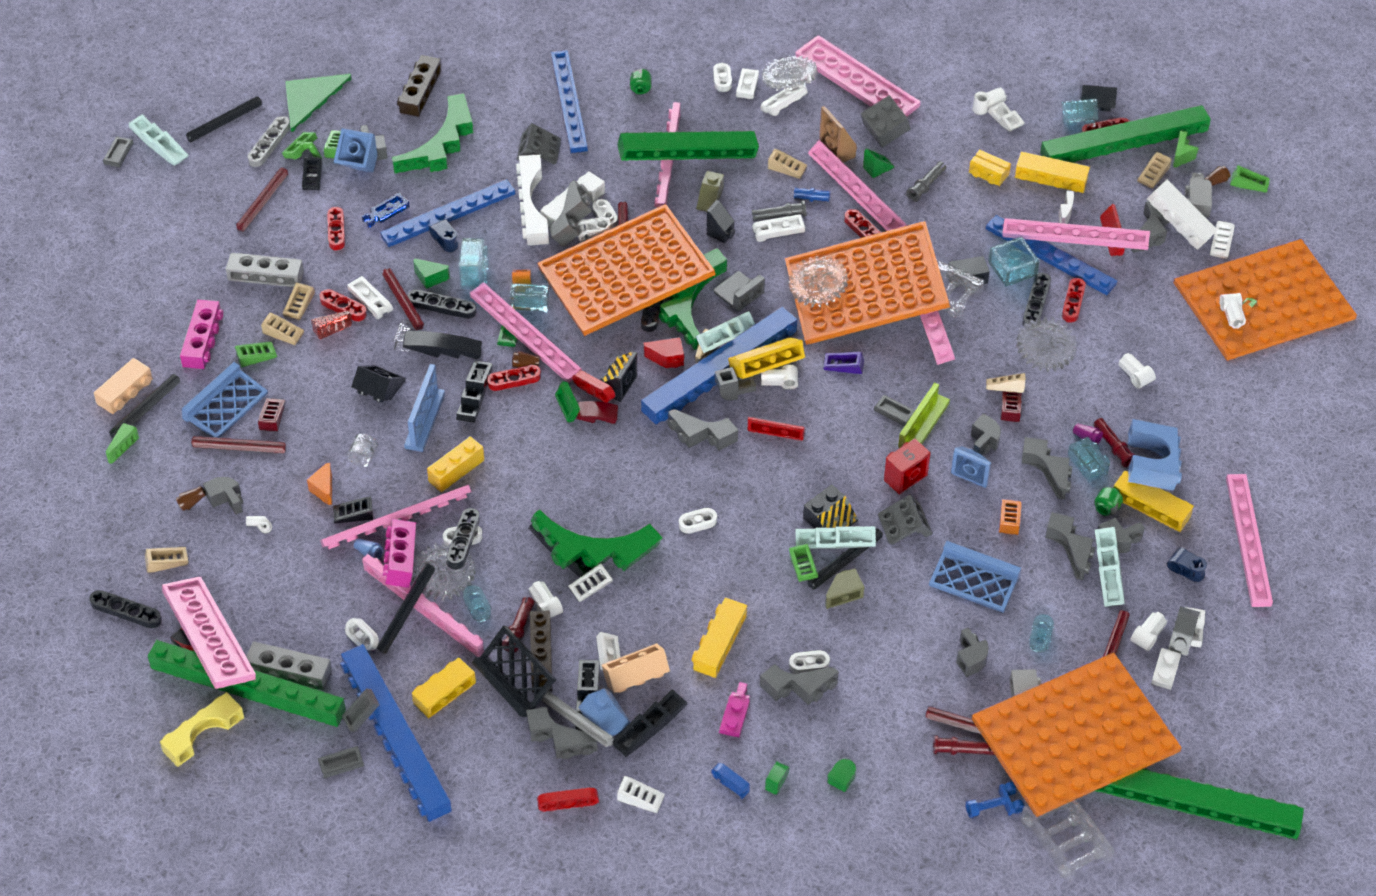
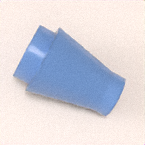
(368, 547)

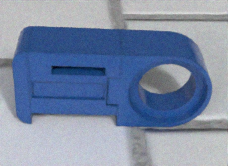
(731, 780)

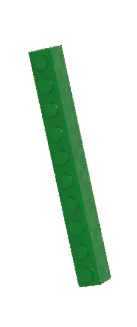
(1127, 135)
(264, 689)
(1209, 802)

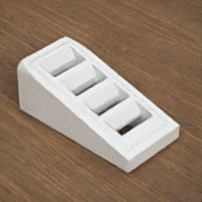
(1223, 229)
(598, 569)
(629, 798)

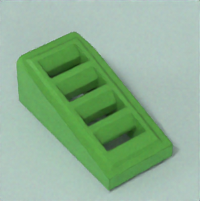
(331, 144)
(1244, 179)
(246, 358)
(125, 438)
(800, 551)

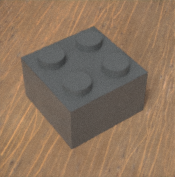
(885, 121)

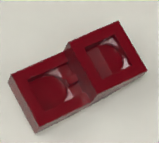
(594, 410)

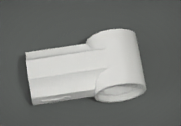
(985, 100)
(1233, 308)
(1138, 373)
(786, 377)
(544, 599)
(1146, 635)

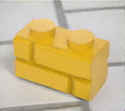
(989, 168)

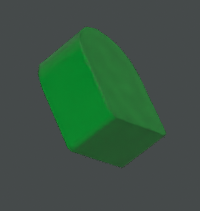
(842, 774)
(776, 777)

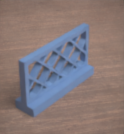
(211, 393)
(424, 411)
(984, 564)

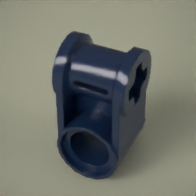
(444, 235)
(1186, 563)

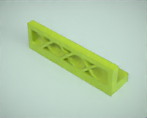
(924, 417)

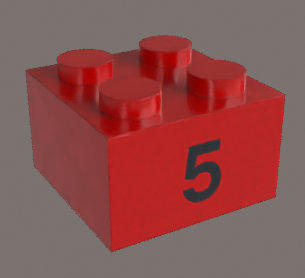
(906, 466)

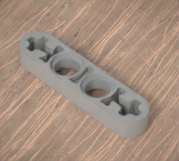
(265, 140)

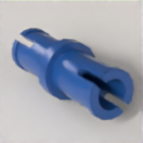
(811, 194)

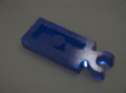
(386, 210)

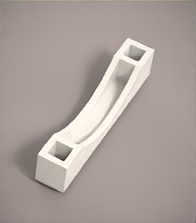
(536, 225)

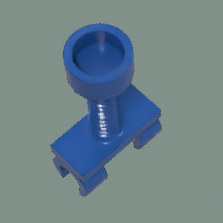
(1005, 790)

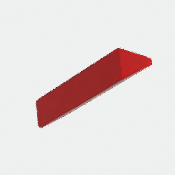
(1110, 219)
(776, 428)

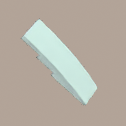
(158, 140)
(725, 332)
(836, 537)
(1109, 567)

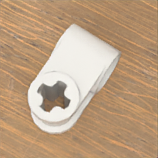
(593, 227)

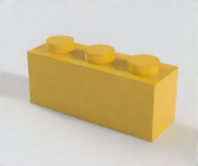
(455, 464)
(443, 687)

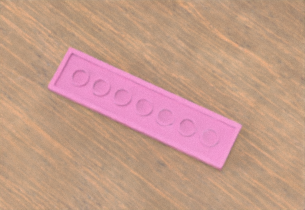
(855, 76)
(208, 632)

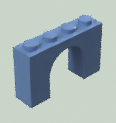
(1164, 441)

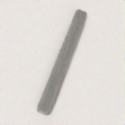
(578, 719)

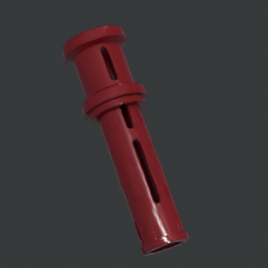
(1118, 447)
(520, 621)
(953, 745)

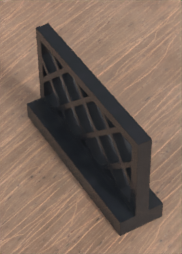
(500, 681)

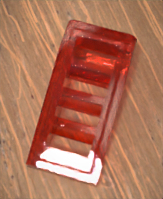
(330, 324)

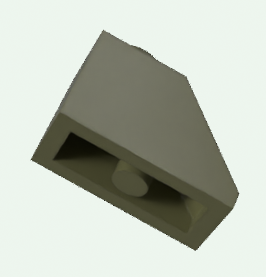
(710, 190)
(844, 589)

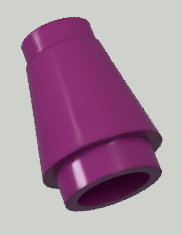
(1084, 431)

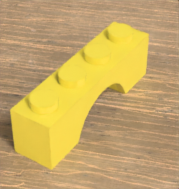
(221, 713)

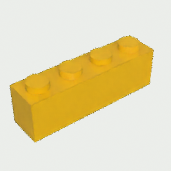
(1052, 172)
(767, 357)
(1155, 503)
(720, 637)

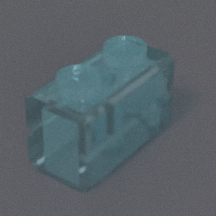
(1079, 111)
(529, 297)
(1089, 459)

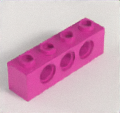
(201, 334)
(399, 553)

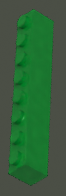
(687, 145)

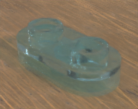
(477, 605)
(1041, 634)

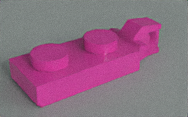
(735, 712)

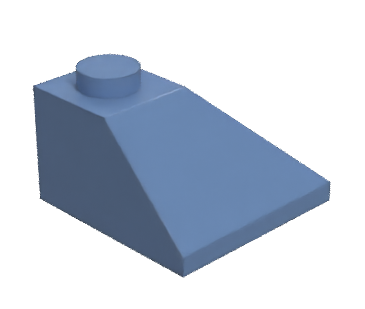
(356, 150)
(971, 466)
(604, 712)

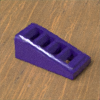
(851, 367)

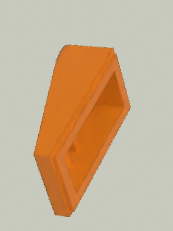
(1010, 527)

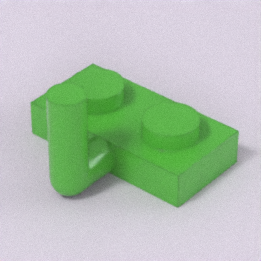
(303, 142)

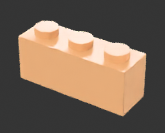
(123, 386)
(635, 668)

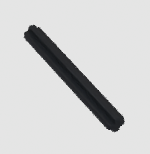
(223, 119)
(147, 403)
(839, 563)
(406, 608)

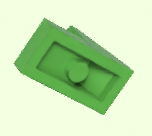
(1184, 152)

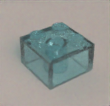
(1013, 261)
(473, 263)

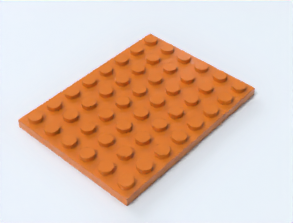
(625, 269)
(889, 281)
(1290, 294)
(1075, 734)

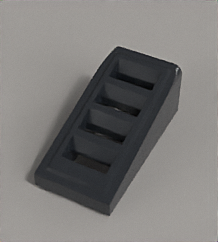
(312, 162)
(360, 515)

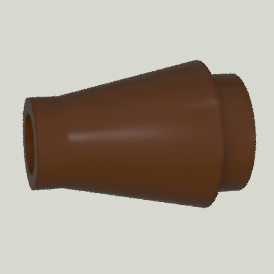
(1219, 175)
(522, 359)
(190, 498)

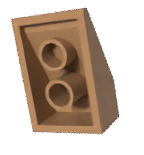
(836, 136)

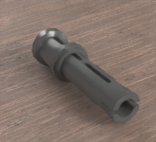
(922, 185)
(782, 211)

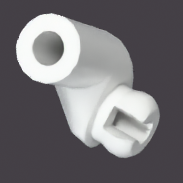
(260, 521)

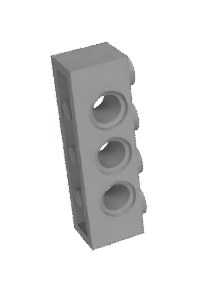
(264, 269)
(298, 663)

